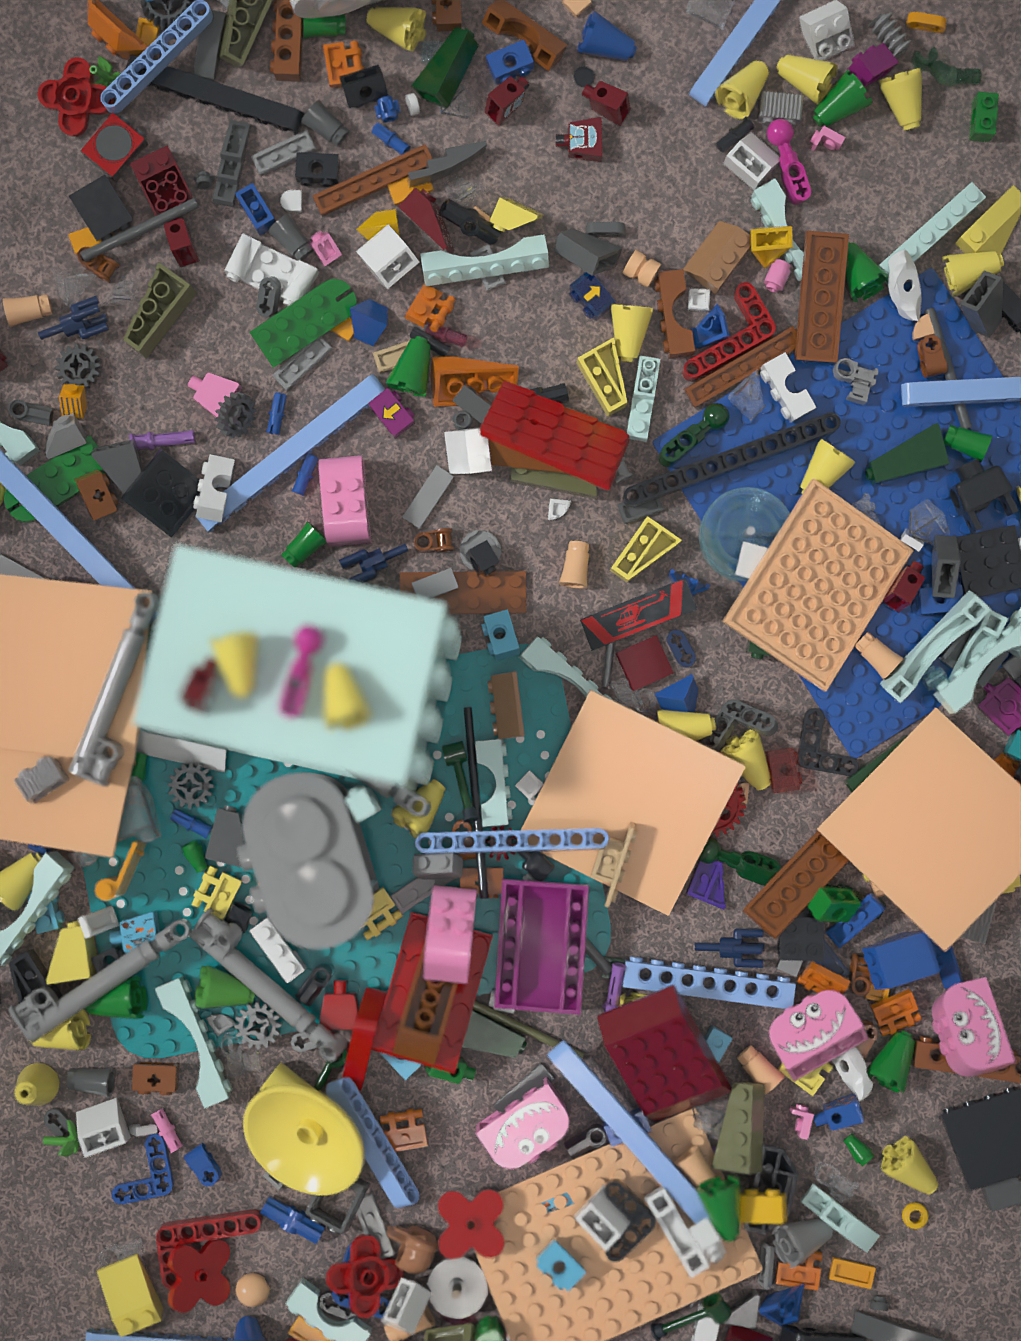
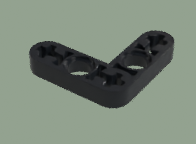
(813, 749)
(635, 1217)

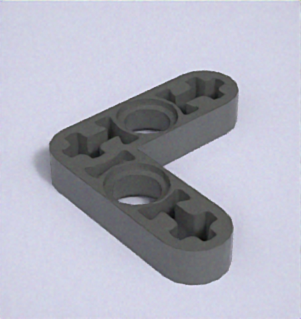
(733, 718)

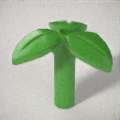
(104, 72)
(70, 1143)

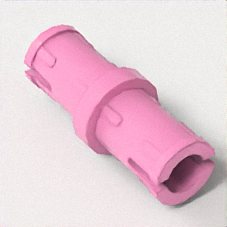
(167, 1130)

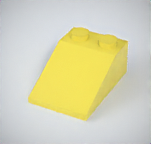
(130, 1295)

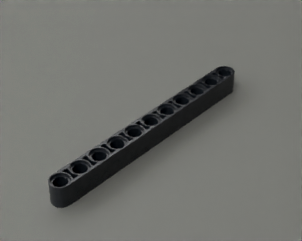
(739, 453)

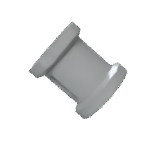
(623, 473)

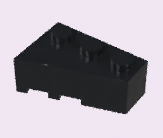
(29, 975)

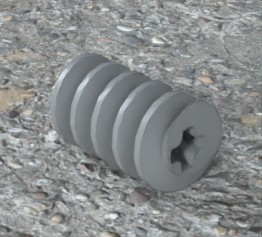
(890, 34)

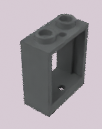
(334, 1224)

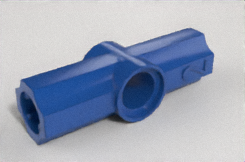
(292, 1219)

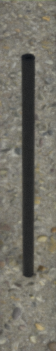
(475, 797)

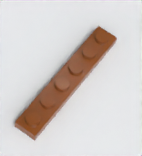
(371, 180)
(741, 367)

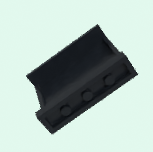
(986, 1138)

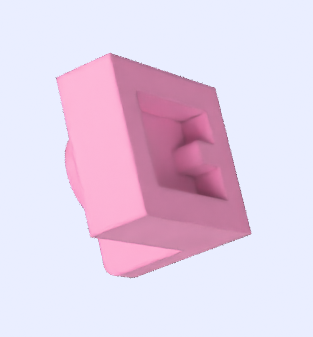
(830, 139)
(325, 247)
(804, 1123)

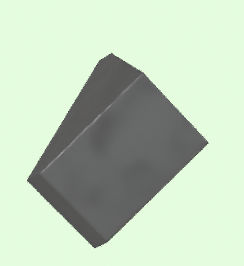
(745, 1310)

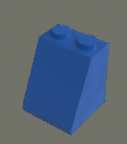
(900, 959)

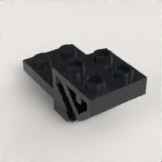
(802, 939)

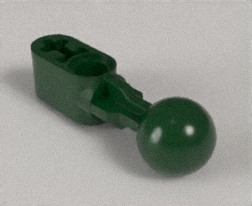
(714, 417)
(748, 865)

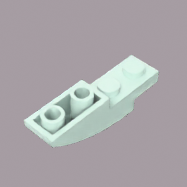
(643, 398)
(839, 1218)

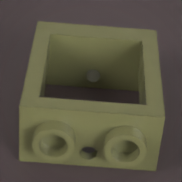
(463, 1332)

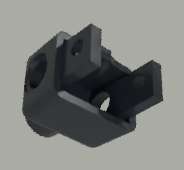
(977, 491)

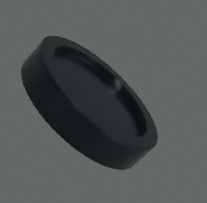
(583, 76)

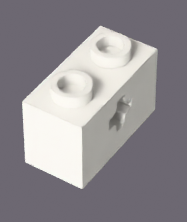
(708, 1241)

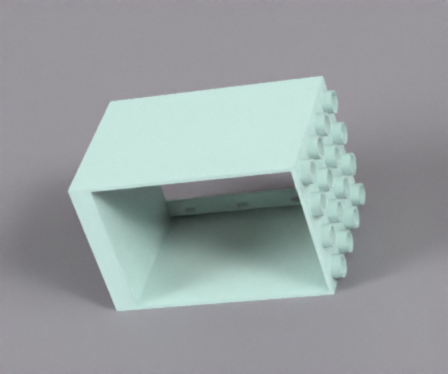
(385, 638)

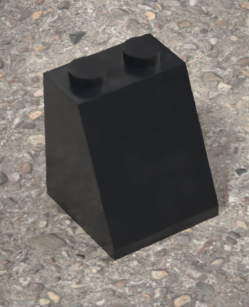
(101, 208)

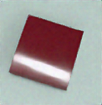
(644, 663)

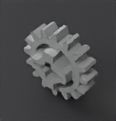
(261, 1033)

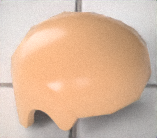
(252, 1290)

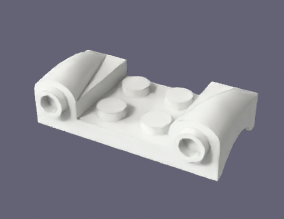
(254, 261)

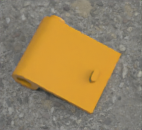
(117, 885)

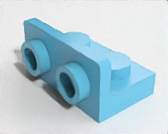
(51, 919)

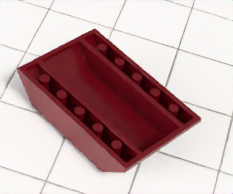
(662, 1054)

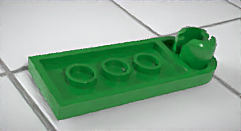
(303, 321)
(57, 478)

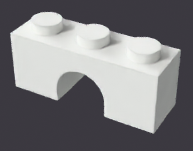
(793, 404)
(217, 473)
(281, 955)

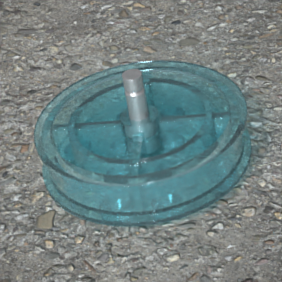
(736, 517)

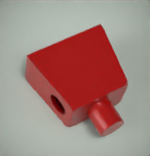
(339, 1007)

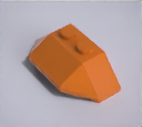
(112, 31)

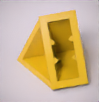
(377, 222)
(770, 243)

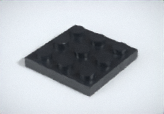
(164, 493)
(990, 561)

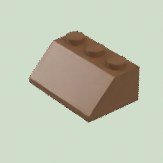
(718, 256)
(506, 705)

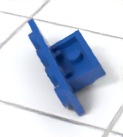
(948, 966)

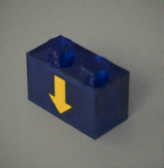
(591, 296)

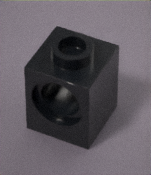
(483, 558)
(100, 961)

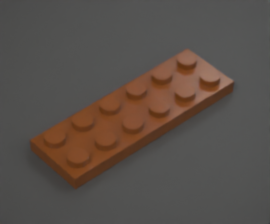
(821, 296)
(477, 593)
(795, 885)

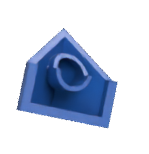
(368, 321)
(711, 329)
(694, 585)
(679, 696)
(783, 1306)

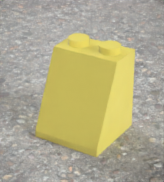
(72, 955)

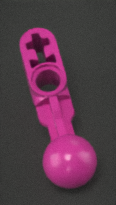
(780, 134)
(308, 641)

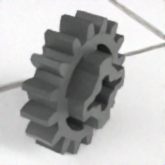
(77, 357)
(235, 414)
(190, 795)

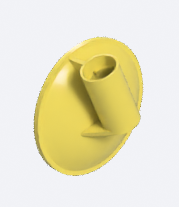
(302, 1136)

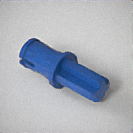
(390, 138)
(276, 413)
(305, 474)
(191, 823)

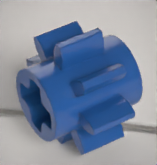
(387, 109)

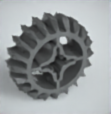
(164, 20)

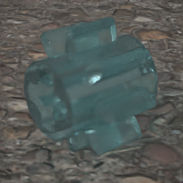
(933, 678)

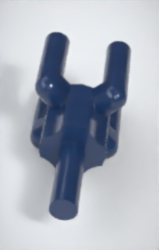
(77, 321)
(370, 562)
(734, 947)

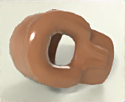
(416, 1248)

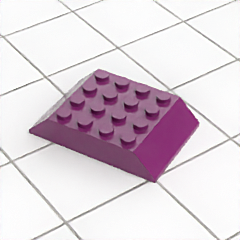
(541, 946)

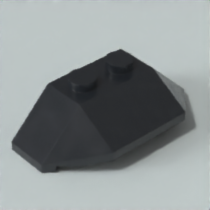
(776, 1174)

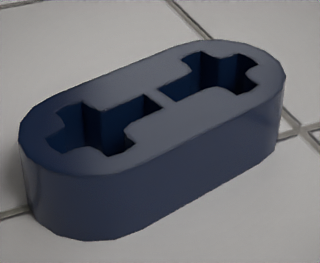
(685, 646)

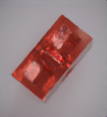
(775, 762)

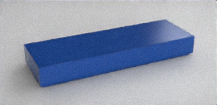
(844, 931)

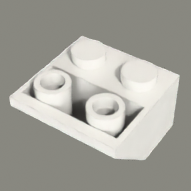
(827, 30)
(751, 160)
(387, 256)
(101, 1127)
(602, 1219)
(406, 1306)

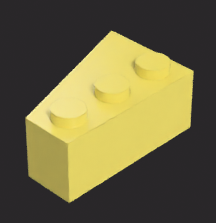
(604, 376)
(644, 549)

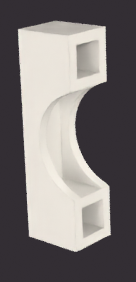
(676, 1231)

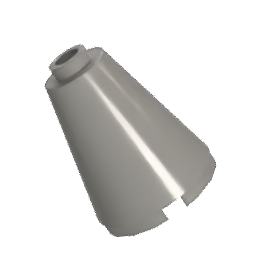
(800, 1239)

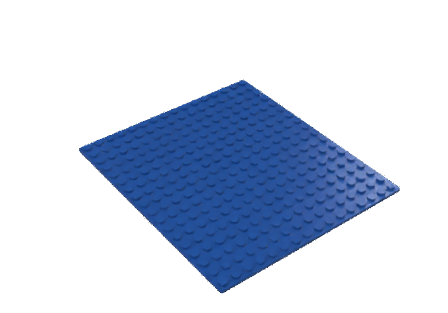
(880, 339)

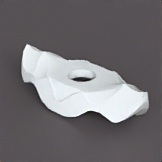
(901, 269)
(856, 1075)

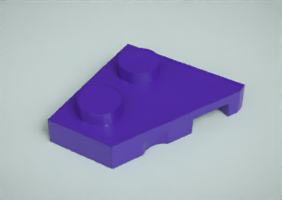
(708, 884)

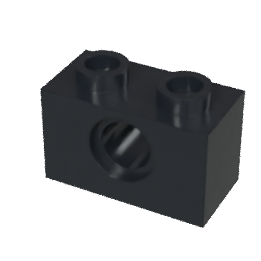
(354, 81)
(309, 161)

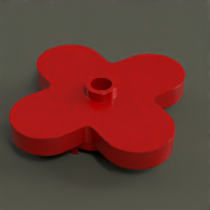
(60, 96)
(458, 1212)
(198, 1275)
(348, 1276)

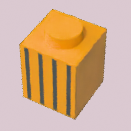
(73, 400)

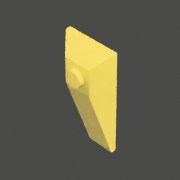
(994, 226)

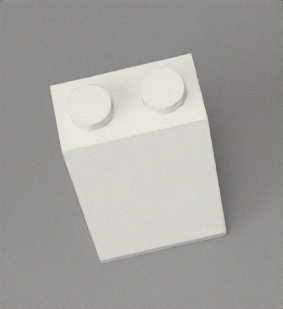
(467, 451)

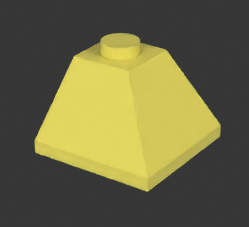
(511, 214)

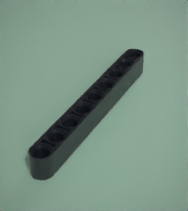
(226, 98)

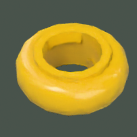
(906, 1214)

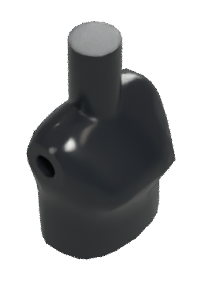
(536, 864)
(239, 915)

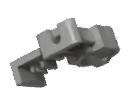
(860, 382)

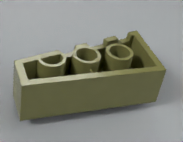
(241, 28)
(158, 310)
(553, 481)
(742, 1130)

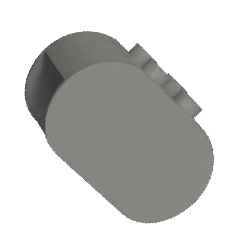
(308, 860)

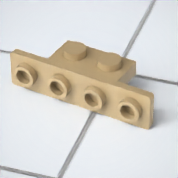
(610, 861)

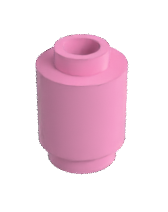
(777, 275)

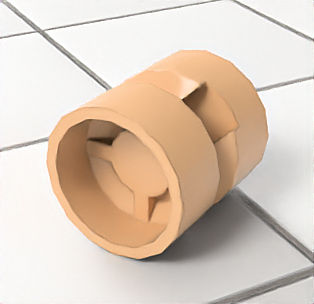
(641, 268)

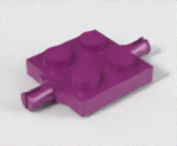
(1003, 705)

